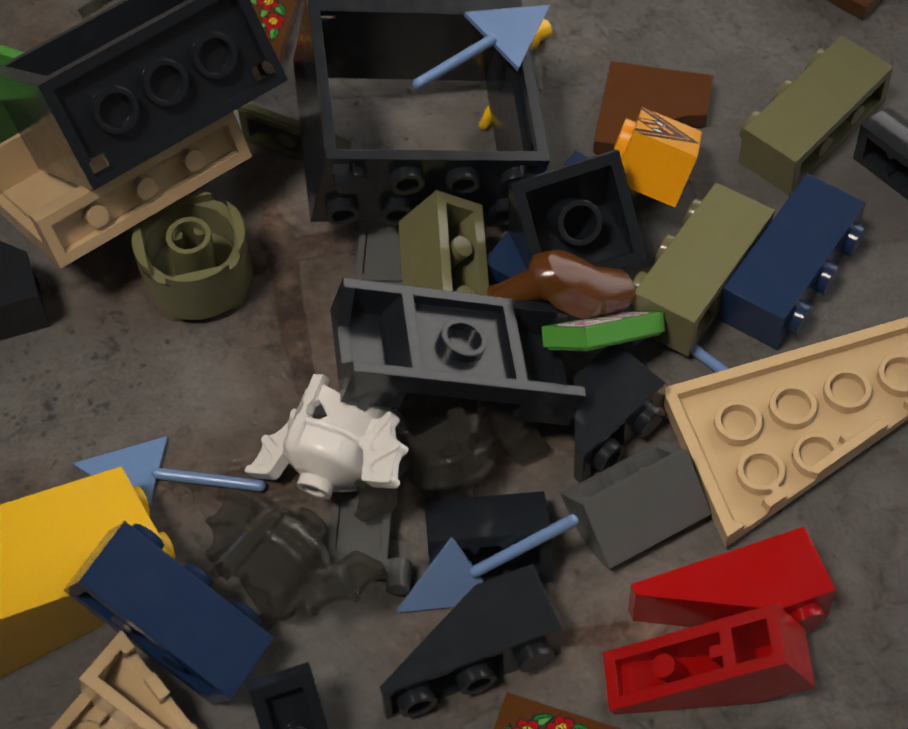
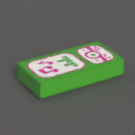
(603, 330)

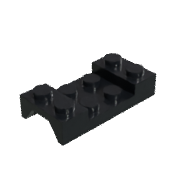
(449, 346)

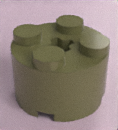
(194, 258)

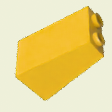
(43, 548)

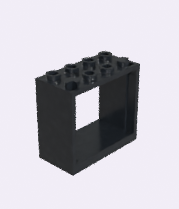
(401, 44)
(135, 83)

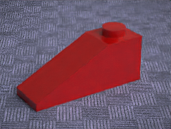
(744, 579)
(711, 664)

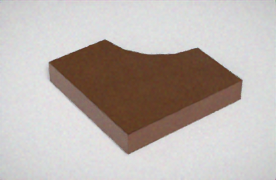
(668, 92)

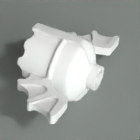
(332, 444)

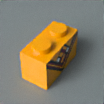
(658, 155)

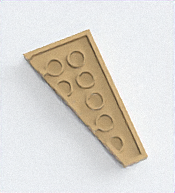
(788, 420)

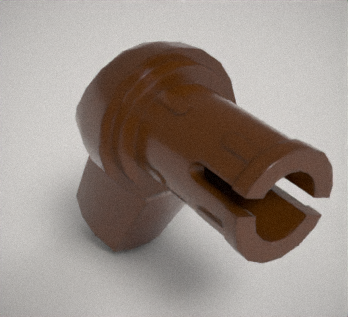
(569, 285)

